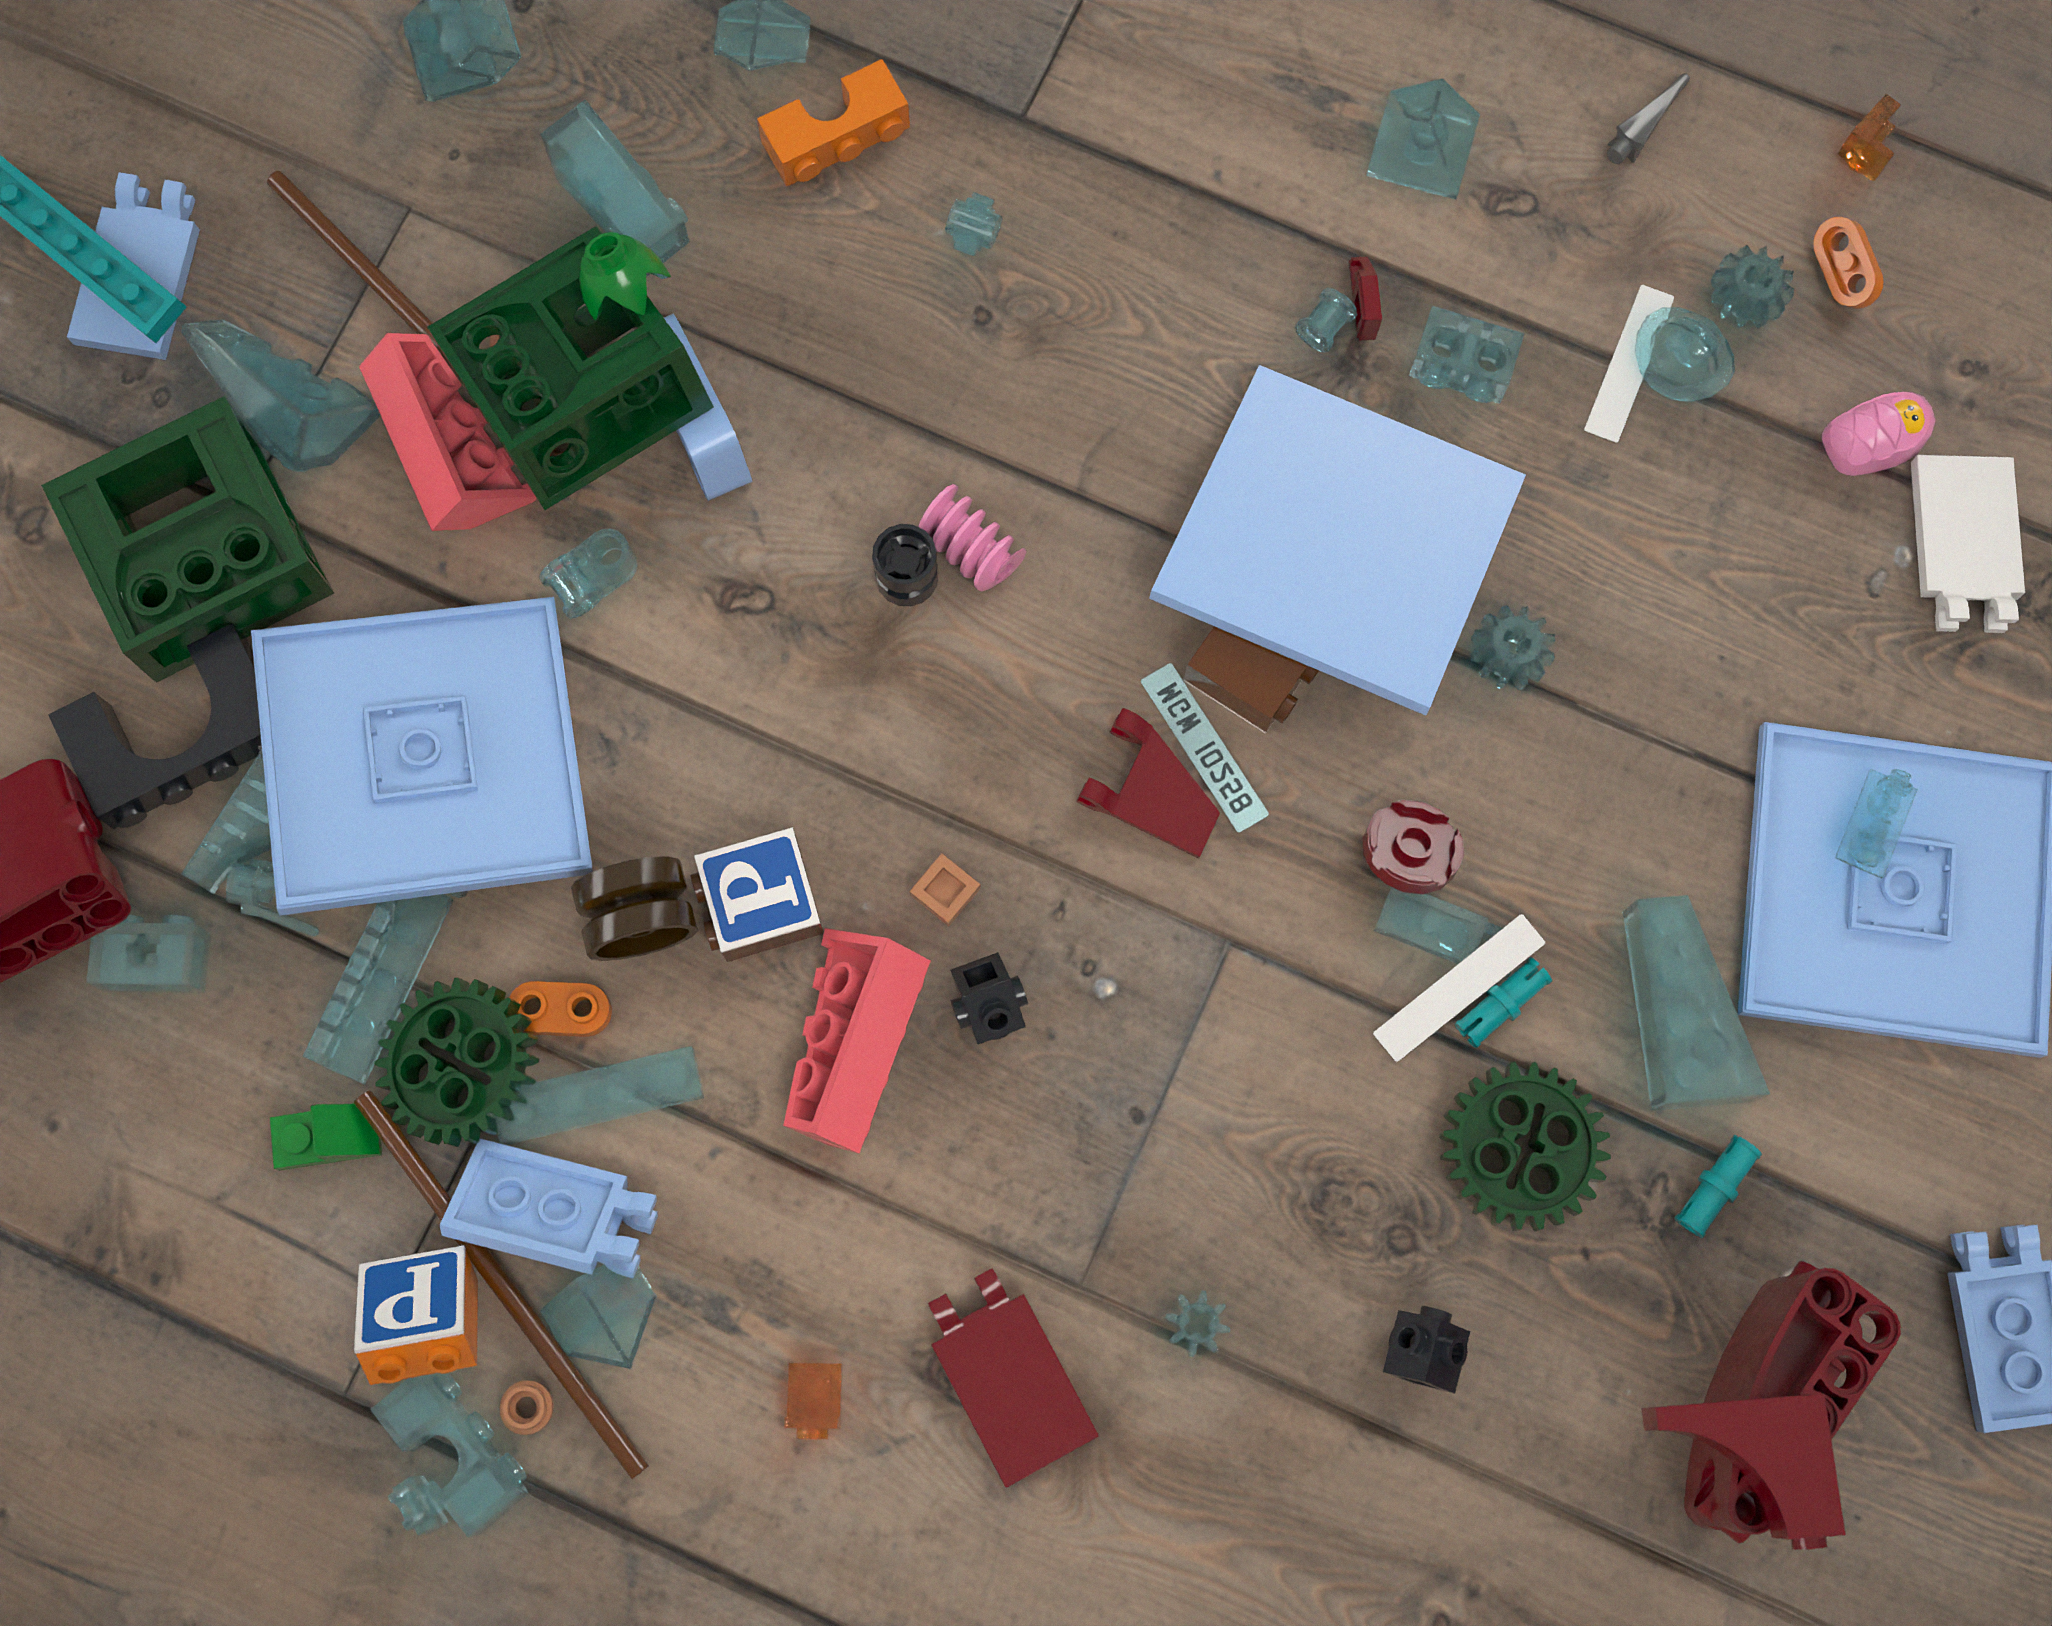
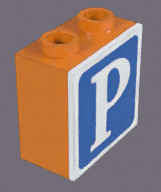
(416, 1315)

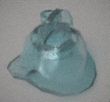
(1683, 354)

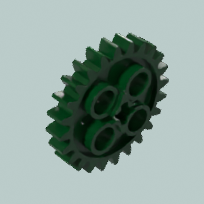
(432, 1105)
(1567, 1165)

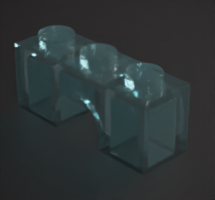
(485, 1480)

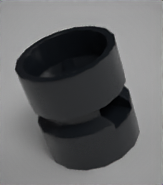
(905, 553)

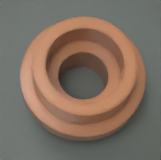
(510, 1407)

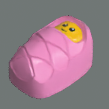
(1879, 433)

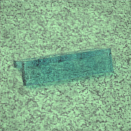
(376, 984)

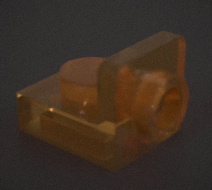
(1865, 147)
(814, 1399)

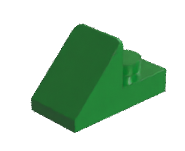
(322, 1137)

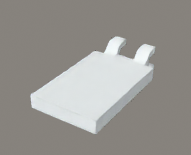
(1968, 538)

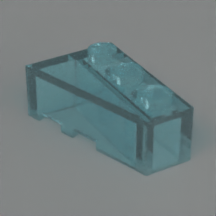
(611, 183)

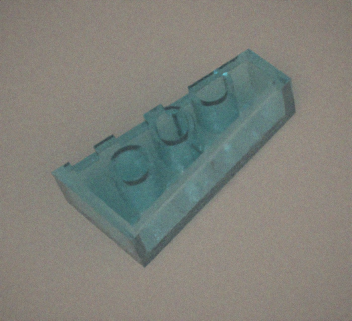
(1684, 1012)

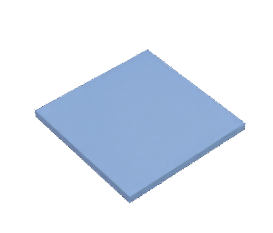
(1339, 539)
(418, 755)
(1953, 931)

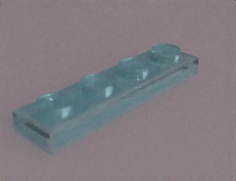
(603, 1095)

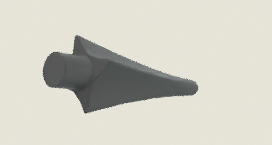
(1637, 129)

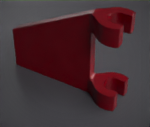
(1157, 792)

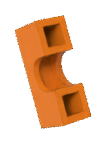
(805, 145)

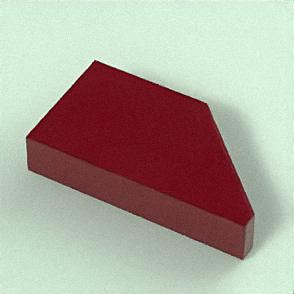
(1365, 298)

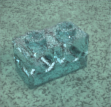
(1468, 342)

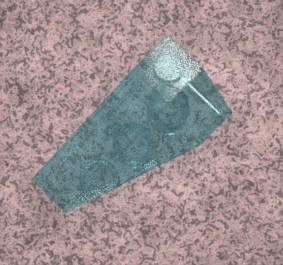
(282, 403)

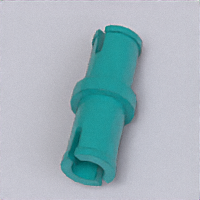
(1503, 1002)
(1718, 1186)

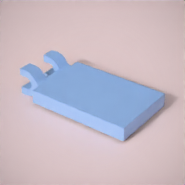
(154, 241)
(548, 1210)
(2005, 1328)

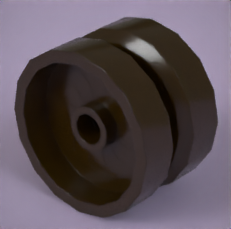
(634, 908)

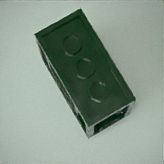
(544, 389)
(202, 567)

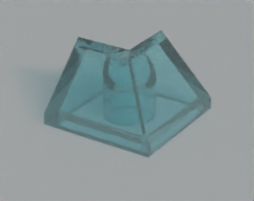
(1425, 138)

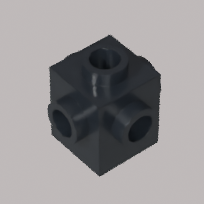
(988, 999)
(1427, 1349)

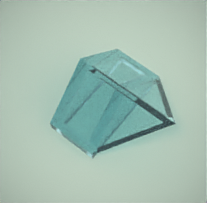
(762, 33)
(601, 1316)

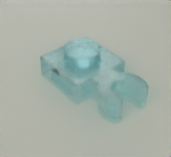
(419, 1504)

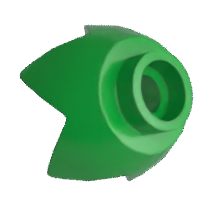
(617, 269)

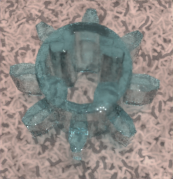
(973, 224)
(1183, 1319)

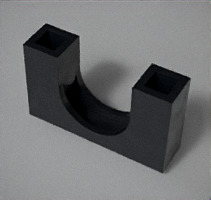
(128, 786)

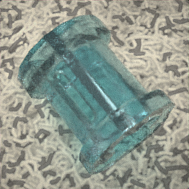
(1326, 320)

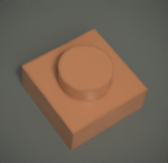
(945, 889)

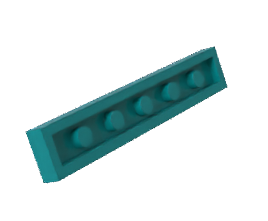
(86, 254)

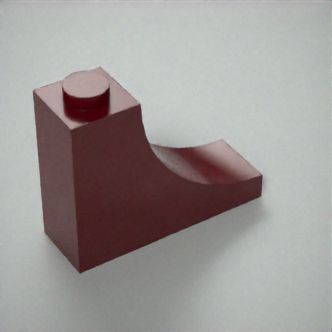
(1781, 1451)

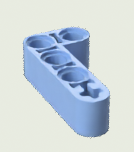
(711, 439)

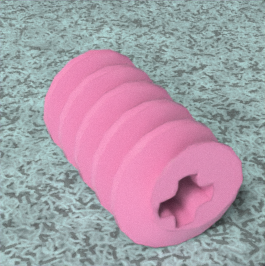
(968, 542)

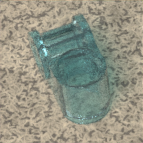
(587, 574)

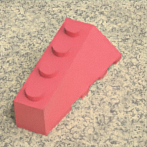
(440, 436)
(853, 1036)

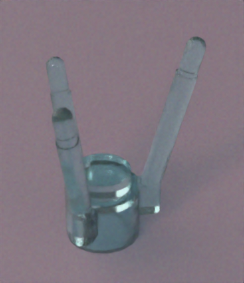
(252, 886)

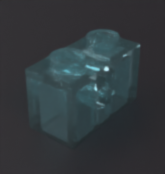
(177, 965)

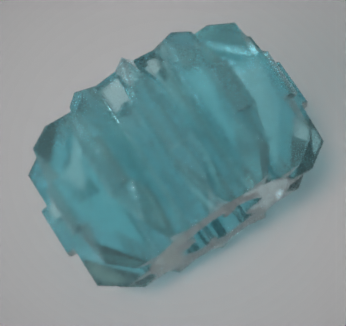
(1769, 283)
(1531, 647)

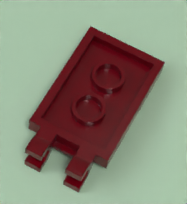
(1010, 1382)

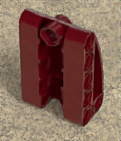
(51, 868)
(1787, 1344)

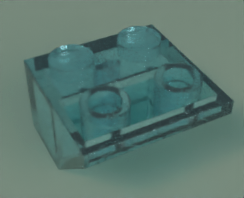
(460, 45)

